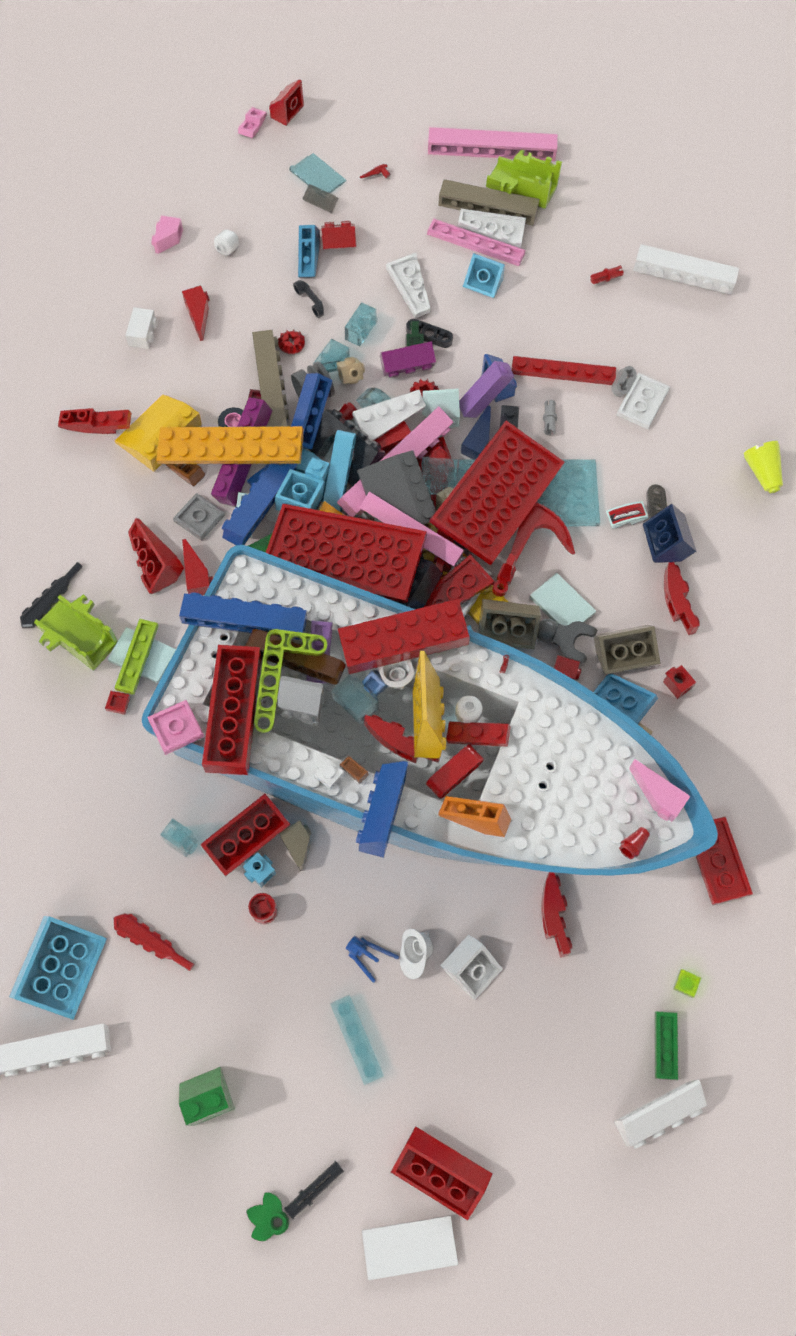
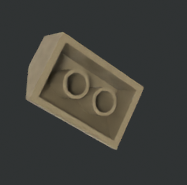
(510, 623)
(627, 649)

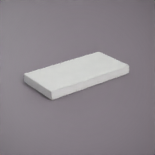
(409, 1247)

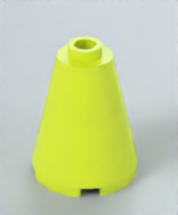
(766, 465)

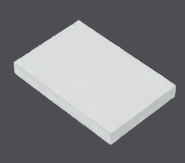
(643, 401)

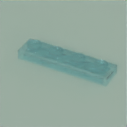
(357, 1040)

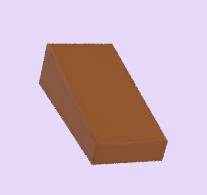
(354, 769)

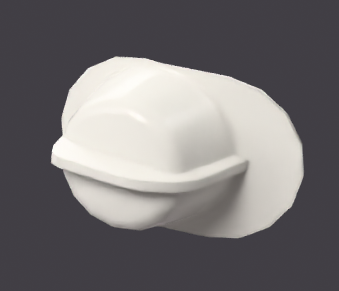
(397, 674)
(414, 952)

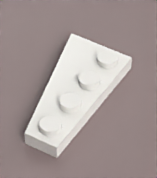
(496, 226)
(408, 280)
(386, 415)

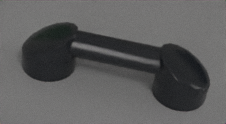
(302, 287)

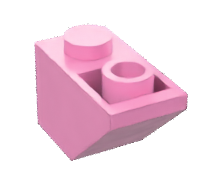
(167, 233)

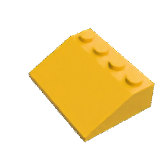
(143, 435)
(428, 711)

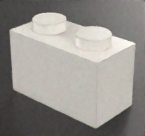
(141, 328)

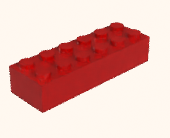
(403, 636)
(232, 710)

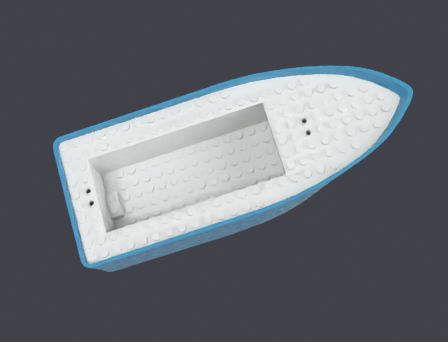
(558, 777)

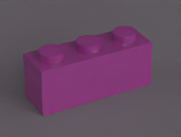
(407, 359)

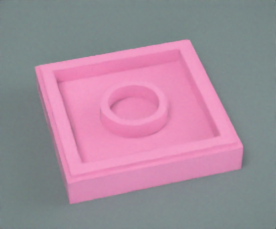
(175, 727)

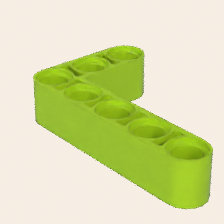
(275, 671)

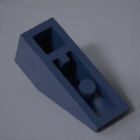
(478, 436)

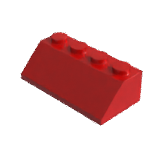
(245, 834)
(442, 1173)

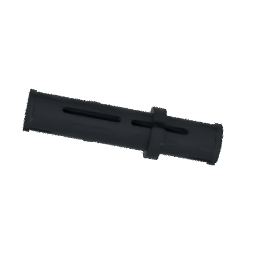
(294, 1209)

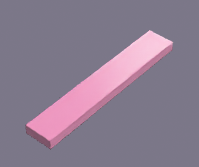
(476, 242)
(434, 542)

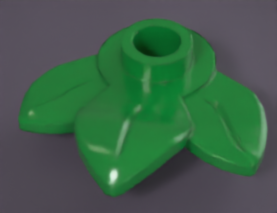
(264, 1215)

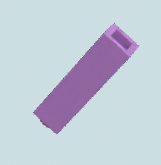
(485, 389)

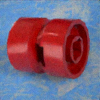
(263, 908)

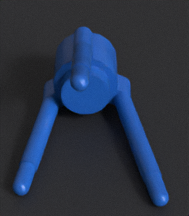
(357, 948)

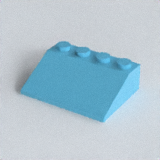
(58, 967)

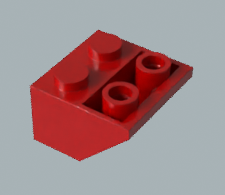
(338, 235)

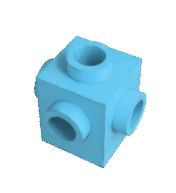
(261, 875)

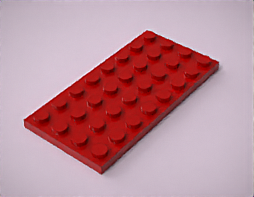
(497, 492)
(350, 549)

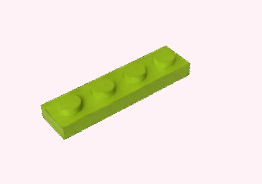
(136, 656)

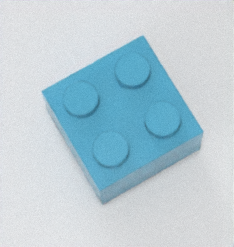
(300, 491)

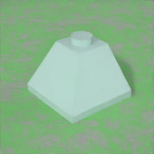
(447, 400)

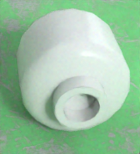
(226, 242)
(468, 709)

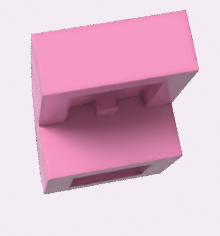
(253, 121)

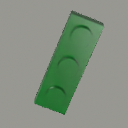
(666, 1045)

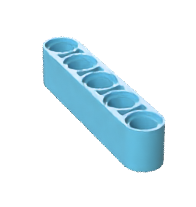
(339, 468)

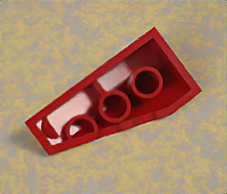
(156, 560)

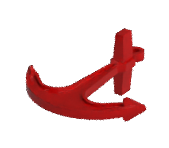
(537, 518)

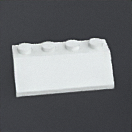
(661, 1113)

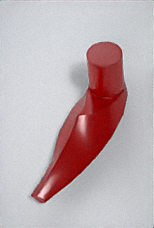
(377, 170)

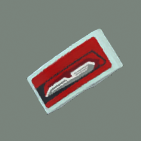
(627, 513)

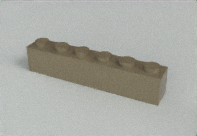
(476, 198)

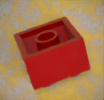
(287, 103)

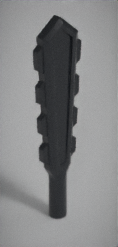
(42, 605)

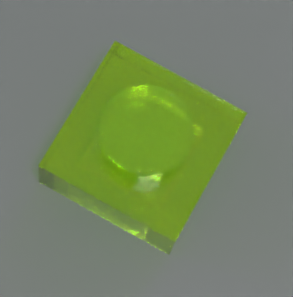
(687, 983)

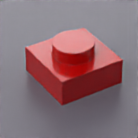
(117, 702)

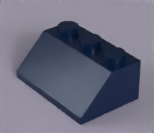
(669, 536)

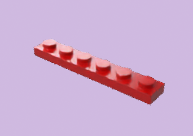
(563, 370)

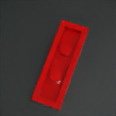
(478, 733)

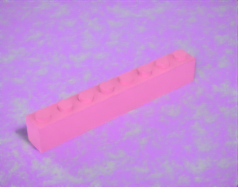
(490, 143)
(419, 439)

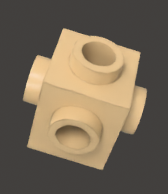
(350, 370)

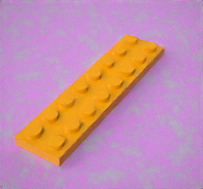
(230, 445)

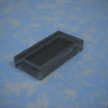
(320, 198)

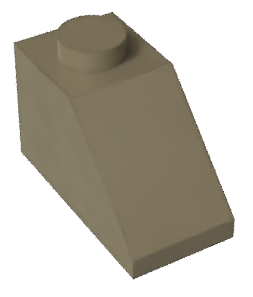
(297, 842)

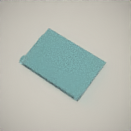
(317, 173)

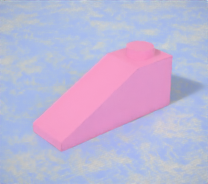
(661, 794)

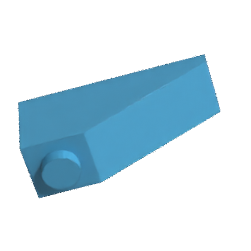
(308, 250)

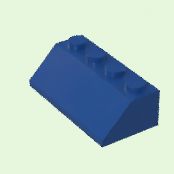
(382, 809)

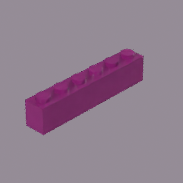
(233, 476)

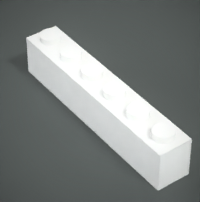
(686, 269)
(54, 1049)

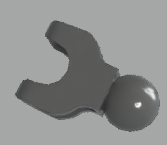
(565, 636)

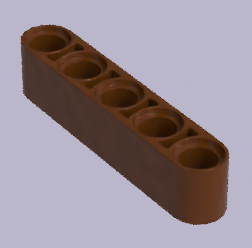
(320, 667)

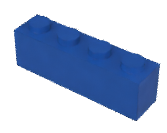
(311, 406)

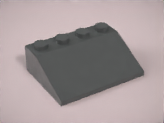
(401, 485)

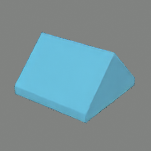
(484, 275)

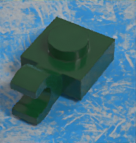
(414, 338)

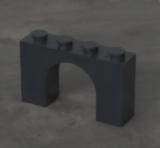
(365, 451)

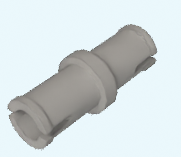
(550, 417)

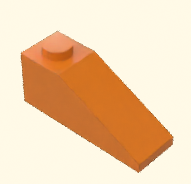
(477, 815)

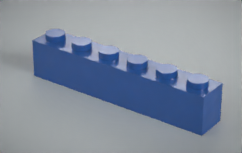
(255, 504)
(240, 615)

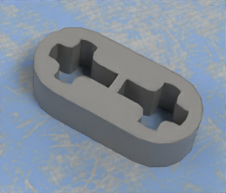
(626, 383)

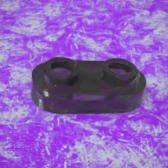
(655, 500)

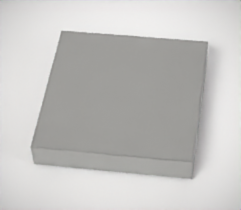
(198, 516)

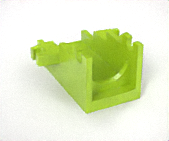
(526, 177)
(77, 631)

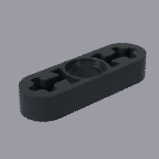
(436, 330)

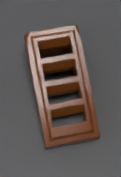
(192, 477)

